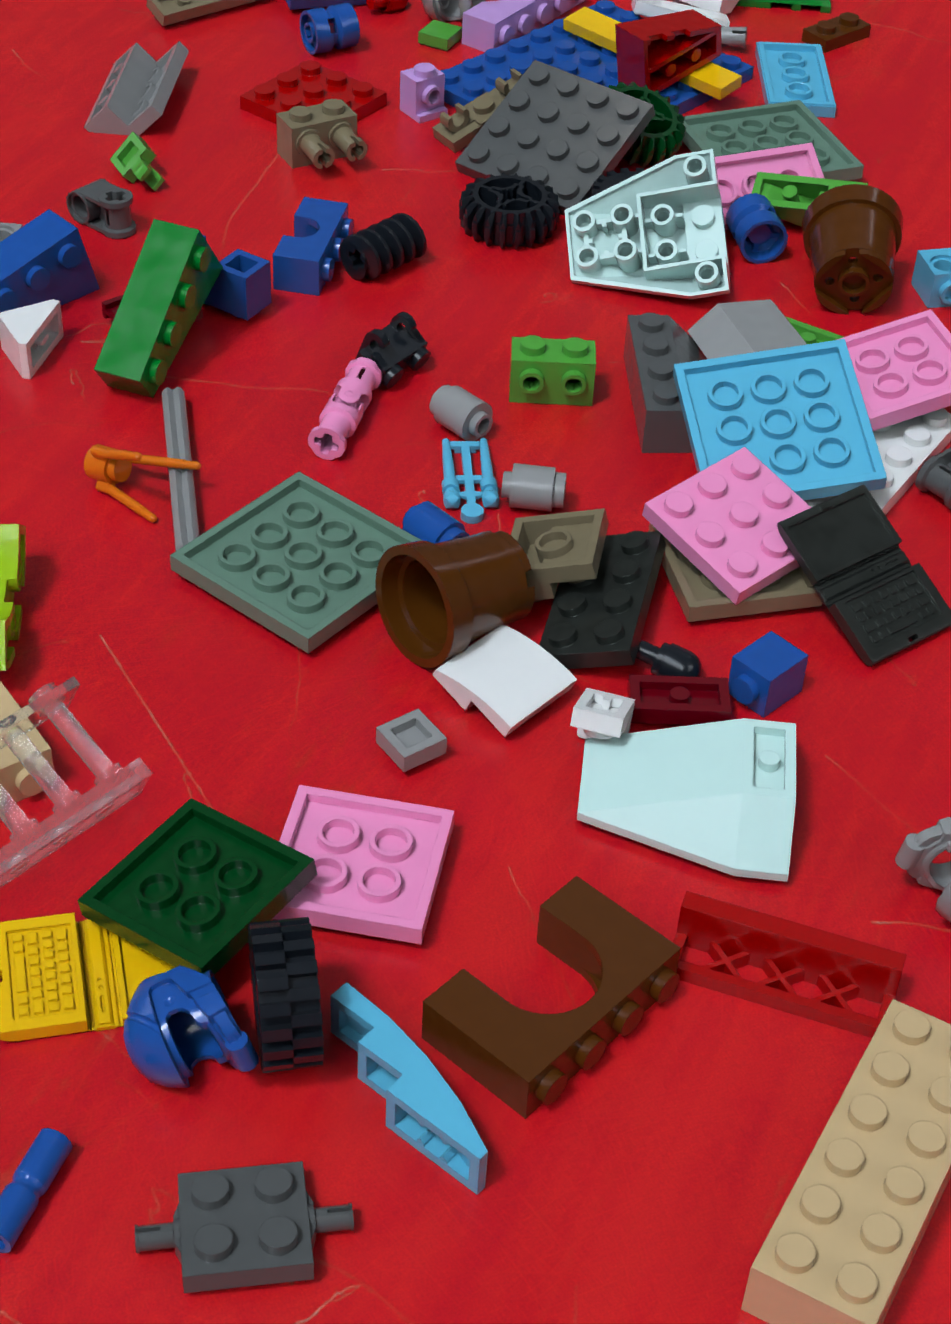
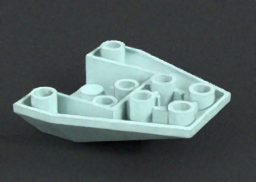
(654, 232)
(699, 793)

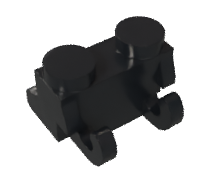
(395, 348)

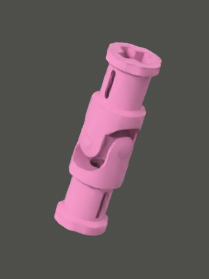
(345, 409)

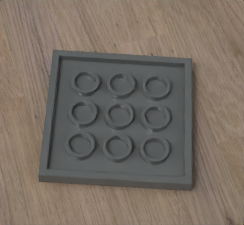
(557, 133)

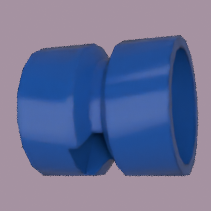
(329, 28)
(756, 228)

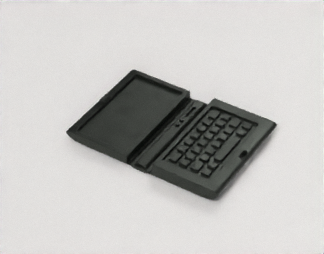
(864, 575)

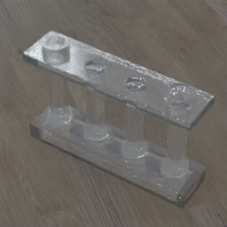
(72, 811)

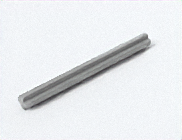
(181, 480)

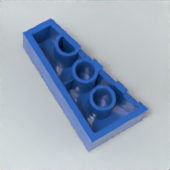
(44, 264)

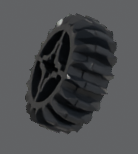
(509, 210)

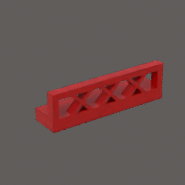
(787, 955)

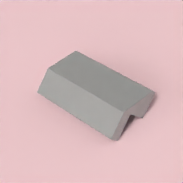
(136, 91)
(743, 329)

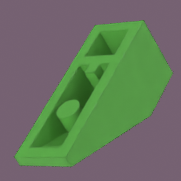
(793, 193)

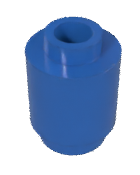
(432, 523)

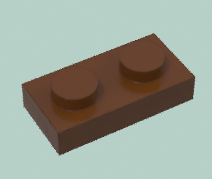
(837, 31)

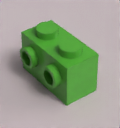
(552, 370)

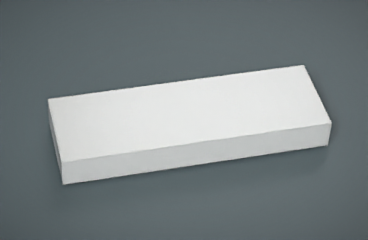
(654, 8)

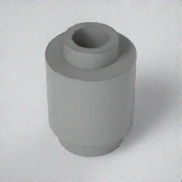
(461, 412)
(534, 487)

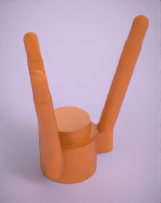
(114, 466)

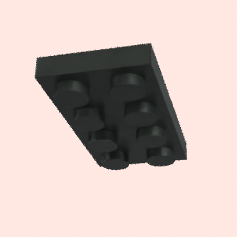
(605, 616)

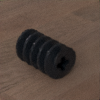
(382, 247)

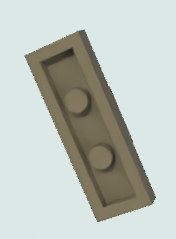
(461, 127)

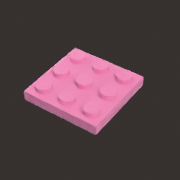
(902, 368)
(729, 523)
(371, 859)

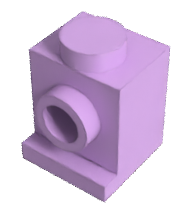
(422, 92)

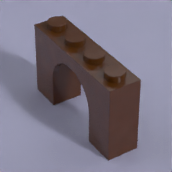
(533, 1055)

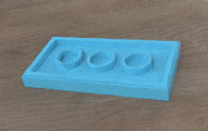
(794, 74)

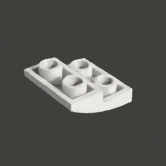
(505, 678)

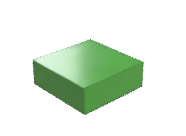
(440, 35)

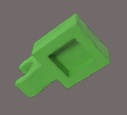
(134, 161)

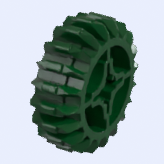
(662, 134)

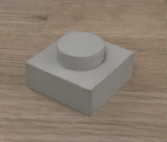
(411, 740)

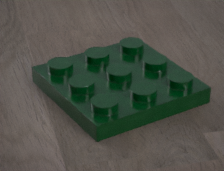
(197, 888)

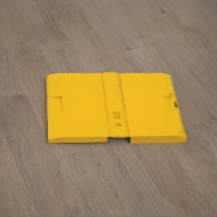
(67, 977)

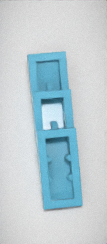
(417, 1097)

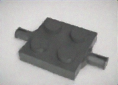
(244, 1227)

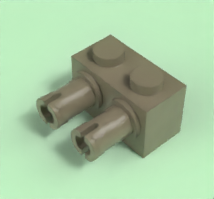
(319, 134)

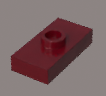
(679, 699)

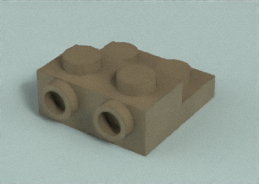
(561, 548)

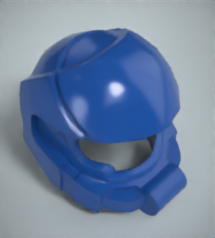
(182, 1021)

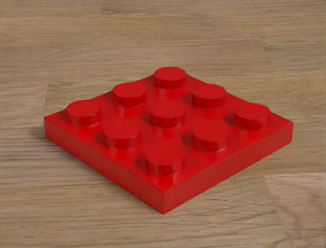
(308, 86)

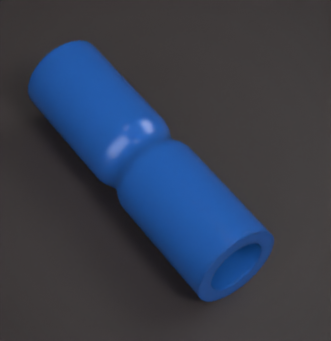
(30, 1182)

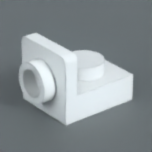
(602, 714)

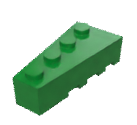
(157, 308)

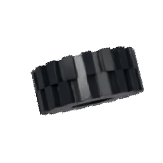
(286, 994)

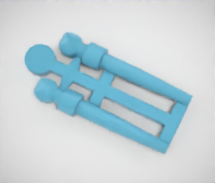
(471, 511)

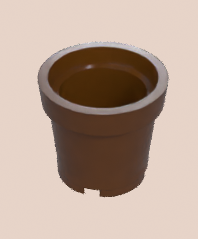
(857, 224)
(451, 593)

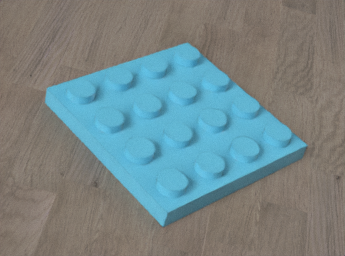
(790, 410)

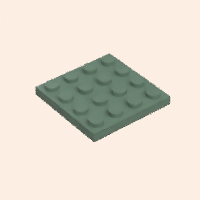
(770, 128)
(294, 560)

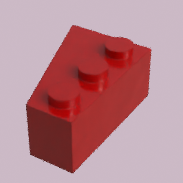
(665, 48)

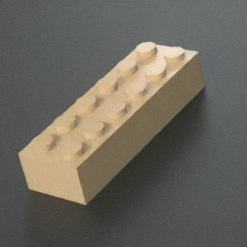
(865, 1186)

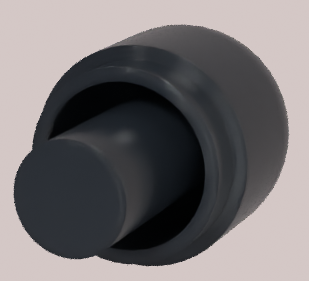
(669, 660)

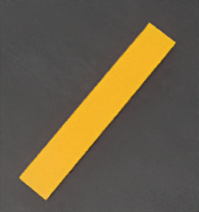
(600, 30)

